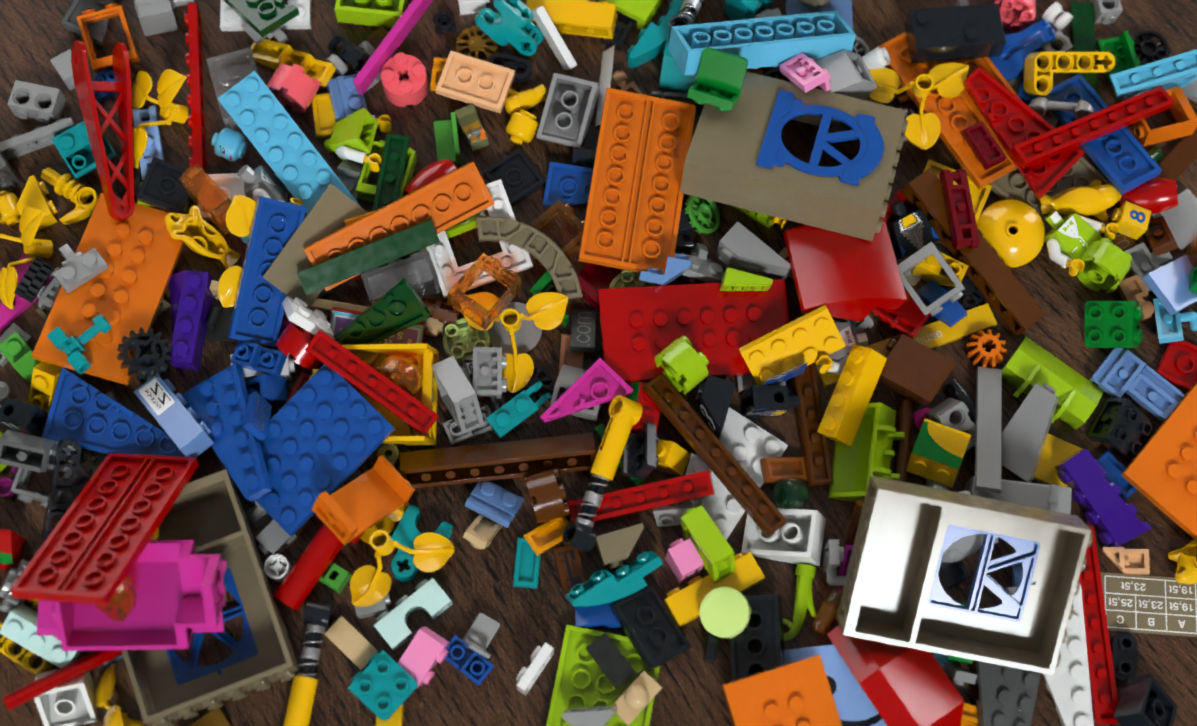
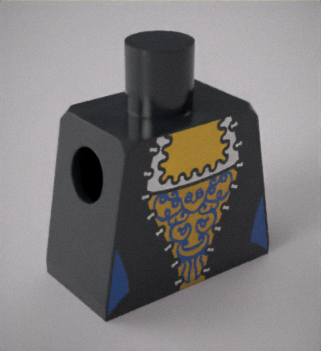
(909, 230)
(767, 401)

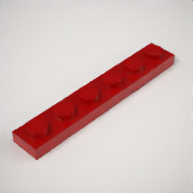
(371, 382)
(650, 496)

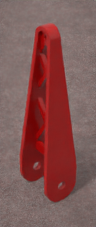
(89, 106)

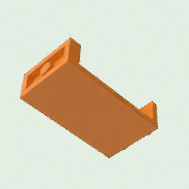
(363, 501)

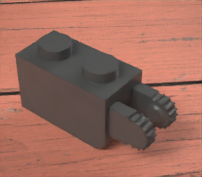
(29, 452)

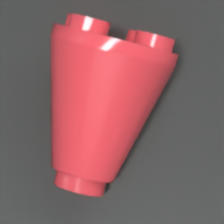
(1017, 14)

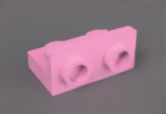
(805, 73)

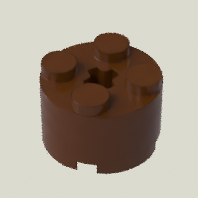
(546, 495)

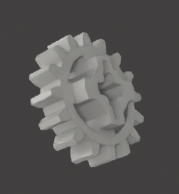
(8, 602)

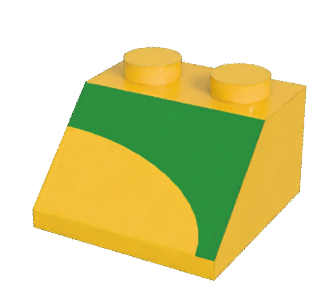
(938, 452)

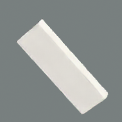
(553, 38)

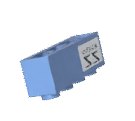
(174, 417)

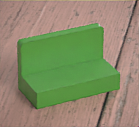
(447, 140)

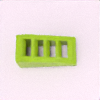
(744, 281)

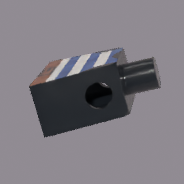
(19, 414)

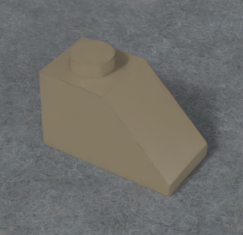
(618, 545)

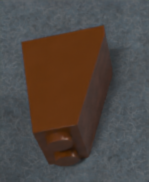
(914, 370)

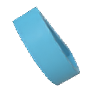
(1168, 72)

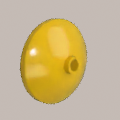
(1030, 231)

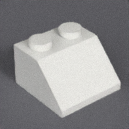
(69, 703)

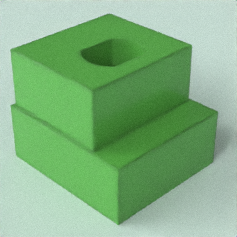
(340, 581)

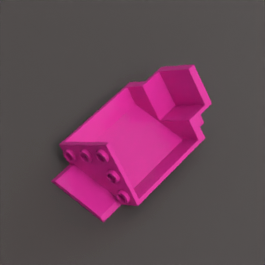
(175, 598)

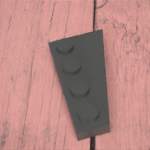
(98, 29)

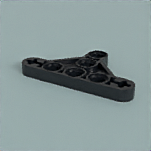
(71, 485)

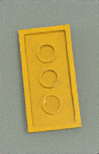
(792, 345)

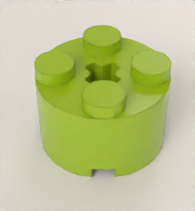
(1104, 266)
(682, 364)

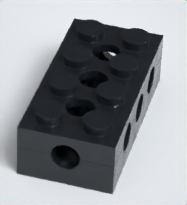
(769, 633)

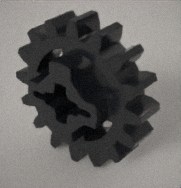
(149, 363)

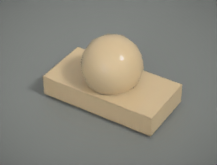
(481, 532)
(636, 698)

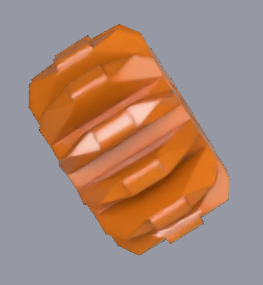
(992, 343)

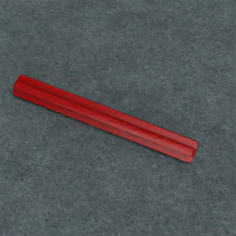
(59, 677)

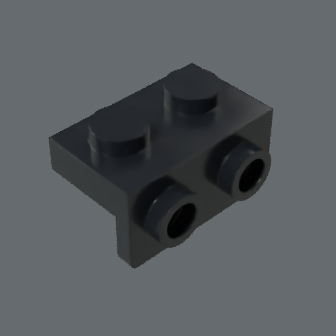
(640, 453)

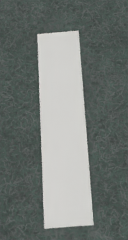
(605, 80)

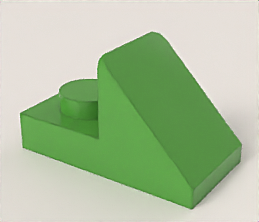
(19, 355)

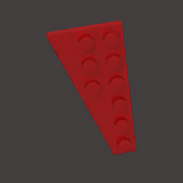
(1016, 123)

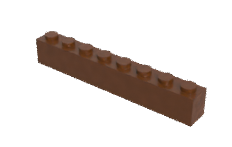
(985, 267)
(497, 460)

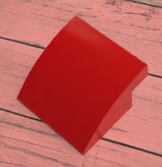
(844, 272)

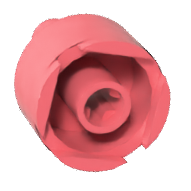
(404, 80)
(293, 87)

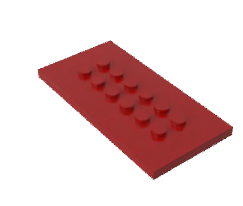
(647, 319)
(105, 529)

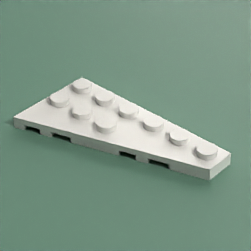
(747, 445)
(1071, 679)

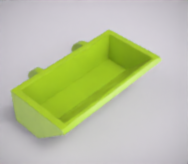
(1035, 365)
(867, 456)

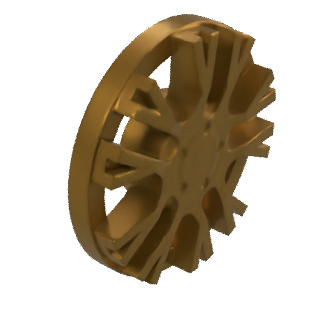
(476, 44)

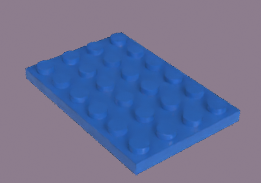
(317, 445)

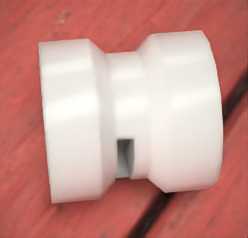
(1057, 16)
(274, 565)

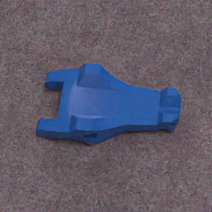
(1021, 44)

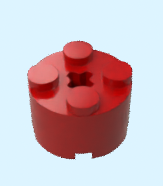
(293, 342)

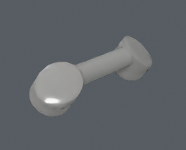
(1080, 109)

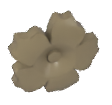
(92, 460)

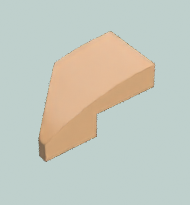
(1129, 560)

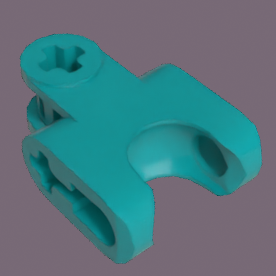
(511, 25)
(405, 535)

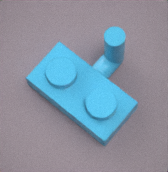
(1170, 326)

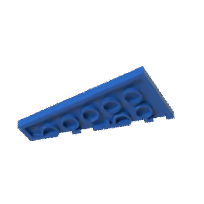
(222, 407)
(102, 422)

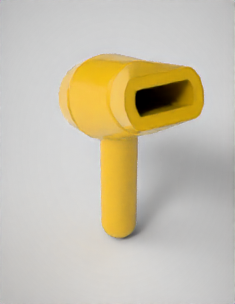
(525, 99)

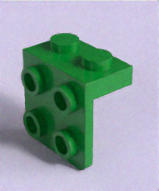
(719, 79)
(1113, 324)

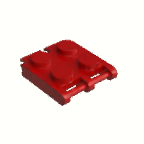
(906, 318)

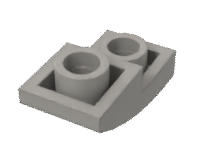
(456, 436)

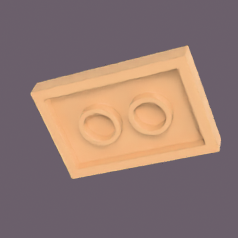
(475, 82)

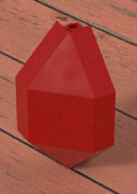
(901, 682)

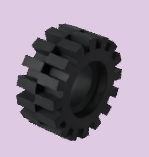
(34, 279)

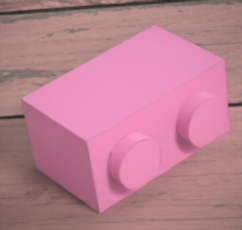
(684, 560)
(423, 654)

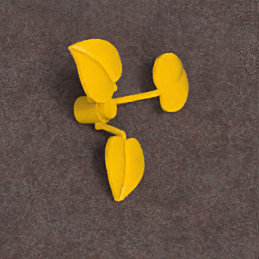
(167, 88)
(922, 128)
(239, 222)
(41, 248)
(547, 312)
(371, 585)
(104, 693)

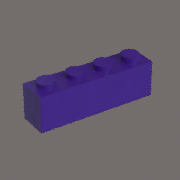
(189, 311)
(1100, 499)

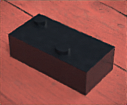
(954, 32)

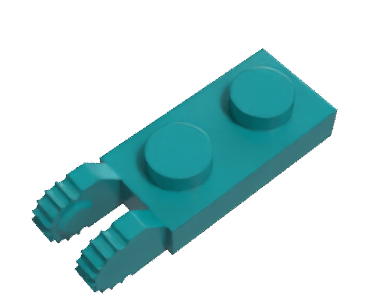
(516, 410)

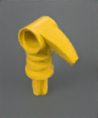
(74, 191)

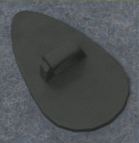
(219, 323)

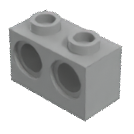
(38, 98)
(959, 419)

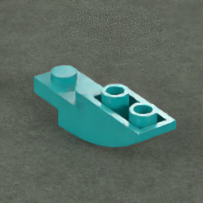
(653, 39)
(607, 588)

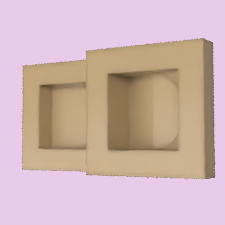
(350, 642)

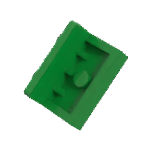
(1123, 51)

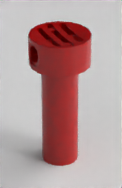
(310, 567)

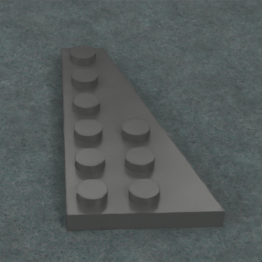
(1005, 695)

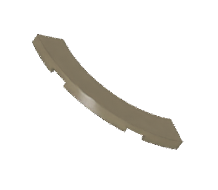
(536, 244)

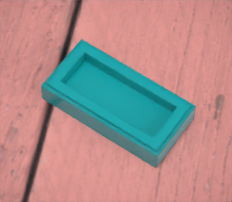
(526, 566)

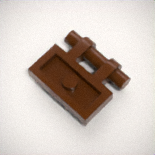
(440, 309)

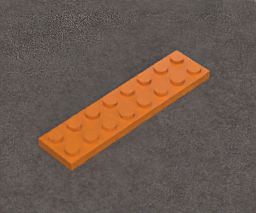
(443, 201)

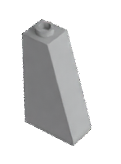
(1027, 432)

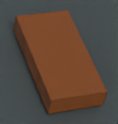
(779, 468)

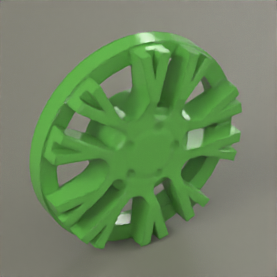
(701, 214)

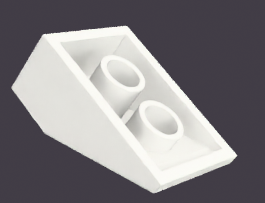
(795, 542)

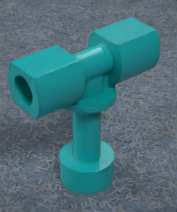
(74, 346)

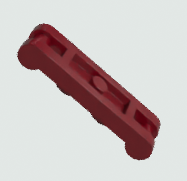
(959, 209)

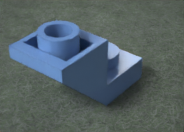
(674, 268)

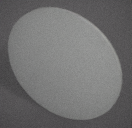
(525, 337)

